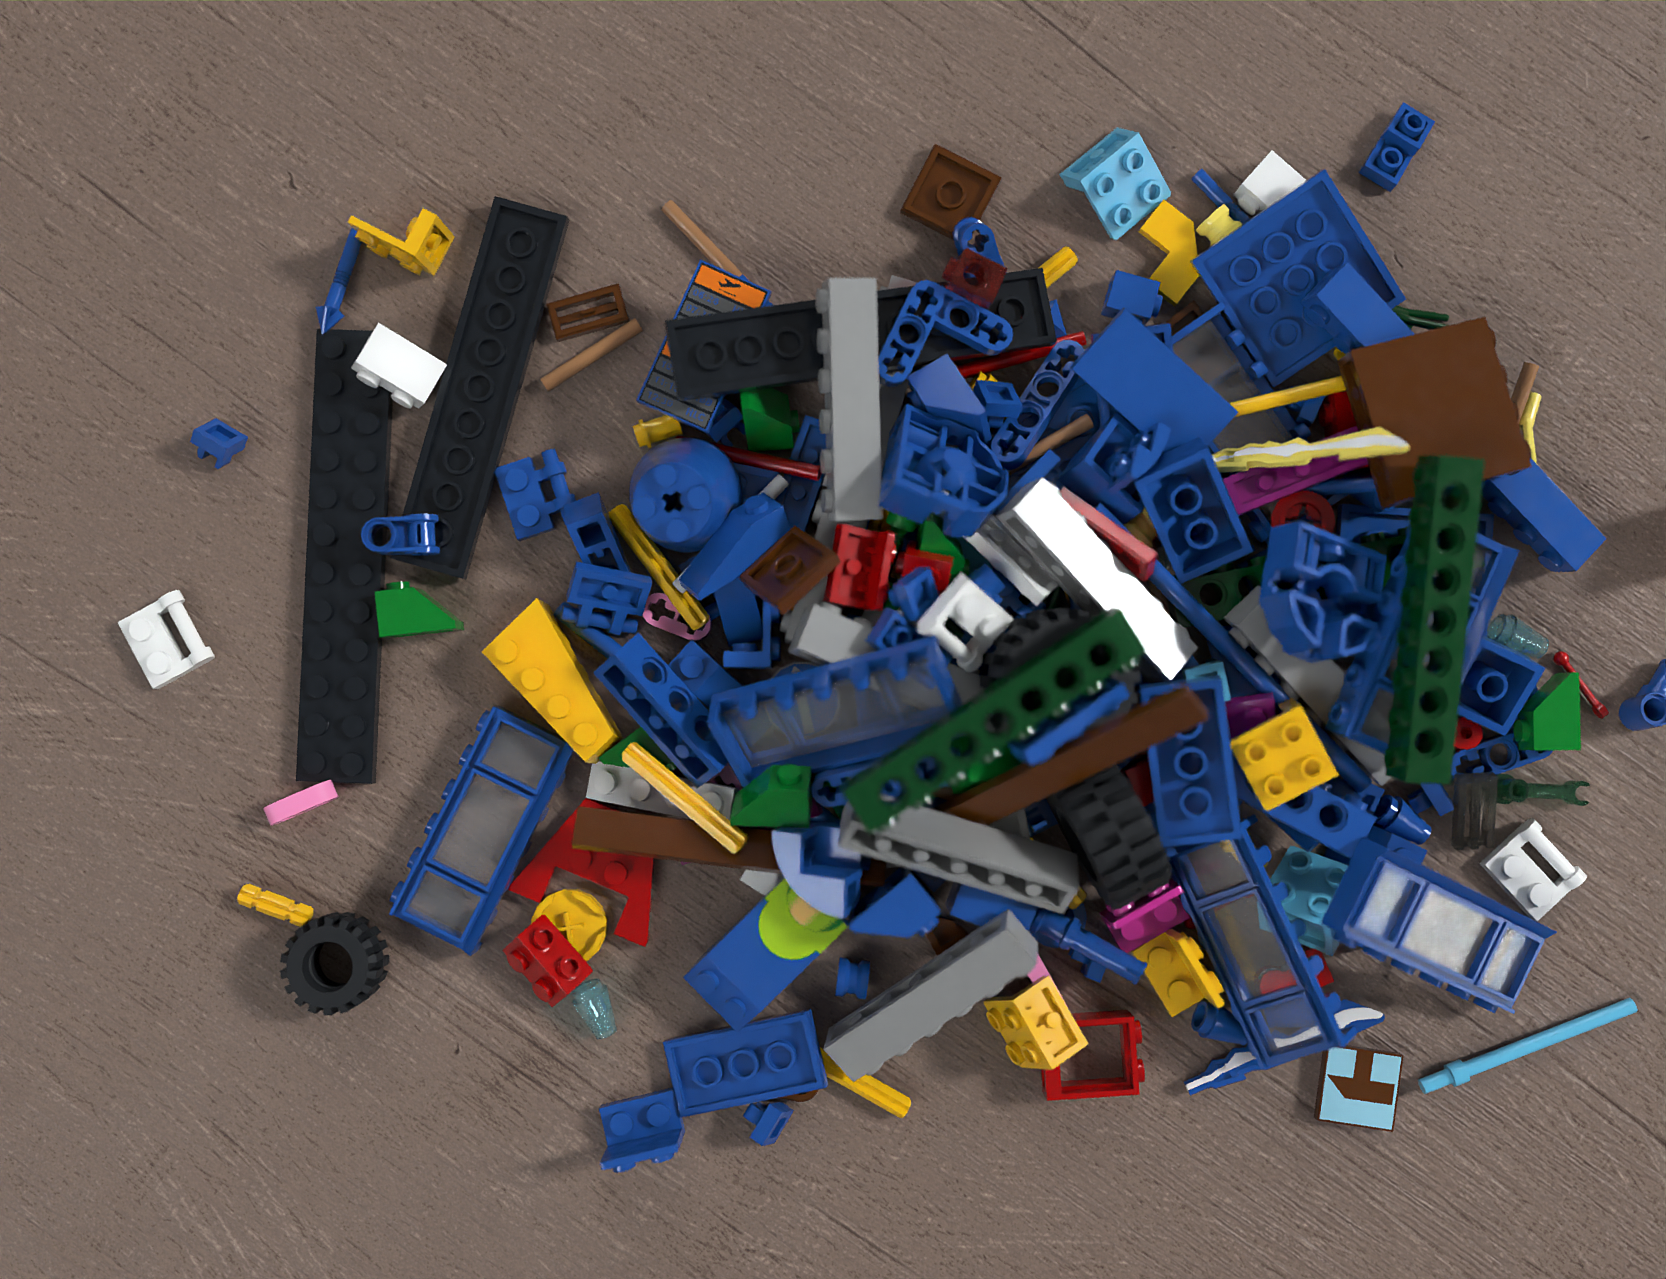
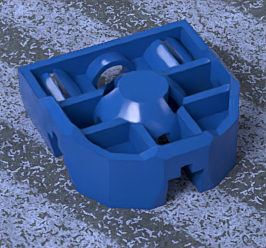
(973, 474)
(1299, 615)

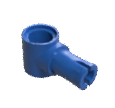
(1652, 698)

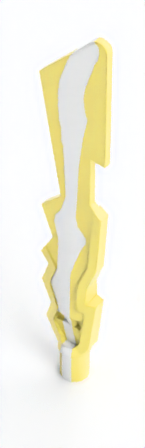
(1299, 452)

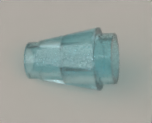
(1517, 635)
(595, 1007)

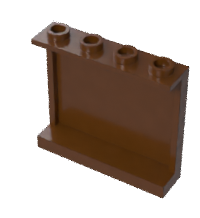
(1440, 397)

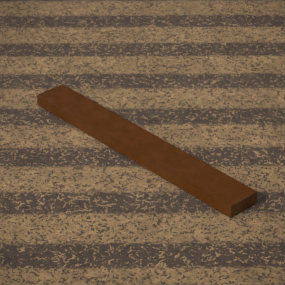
(1080, 757)
(682, 842)

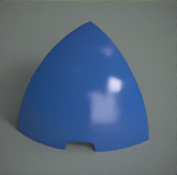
(818, 868)

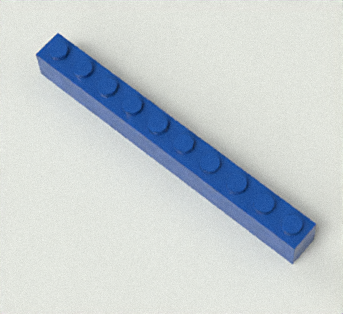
(1527, 500)

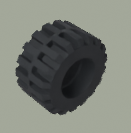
(305, 972)

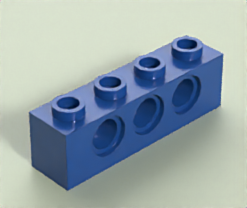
(663, 709)
(1340, 835)

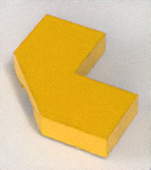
(1176, 237)

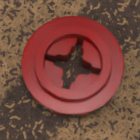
(1316, 509)

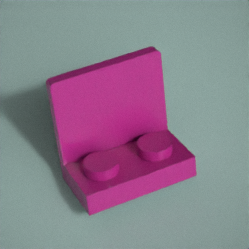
(1145, 917)

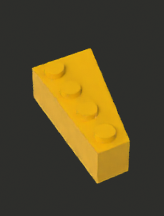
(547, 673)

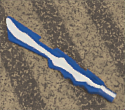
(1241, 1061)

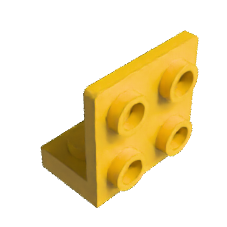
(423, 249)
(1283, 756)
(1177, 973)
(1036, 1025)

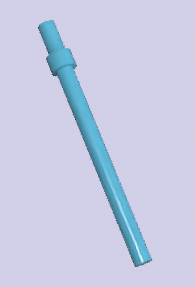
(1460, 1072)

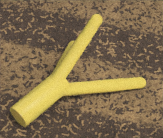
(1527, 421)

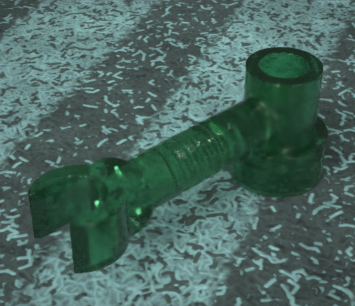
(1518, 790)

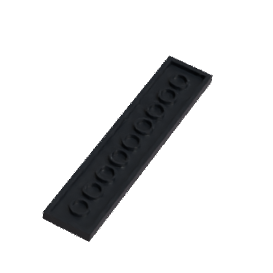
(779, 342)
(483, 379)

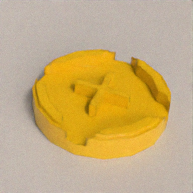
(577, 918)

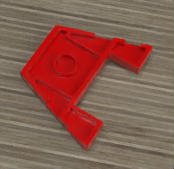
(615, 871)

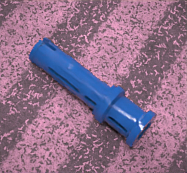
(1071, 934)

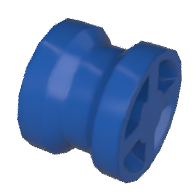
(852, 978)

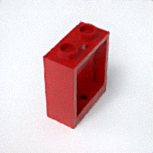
(1132, 1067)

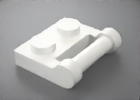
(973, 612)
(155, 644)
(1523, 878)

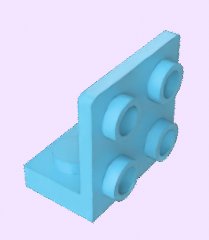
(1118, 180)
(1311, 887)

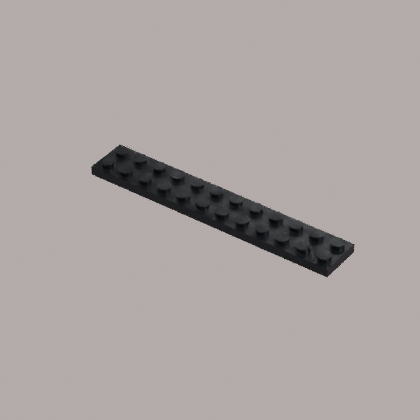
(341, 573)

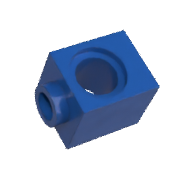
(1134, 294)

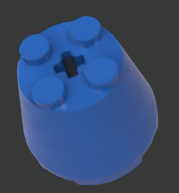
(702, 477)

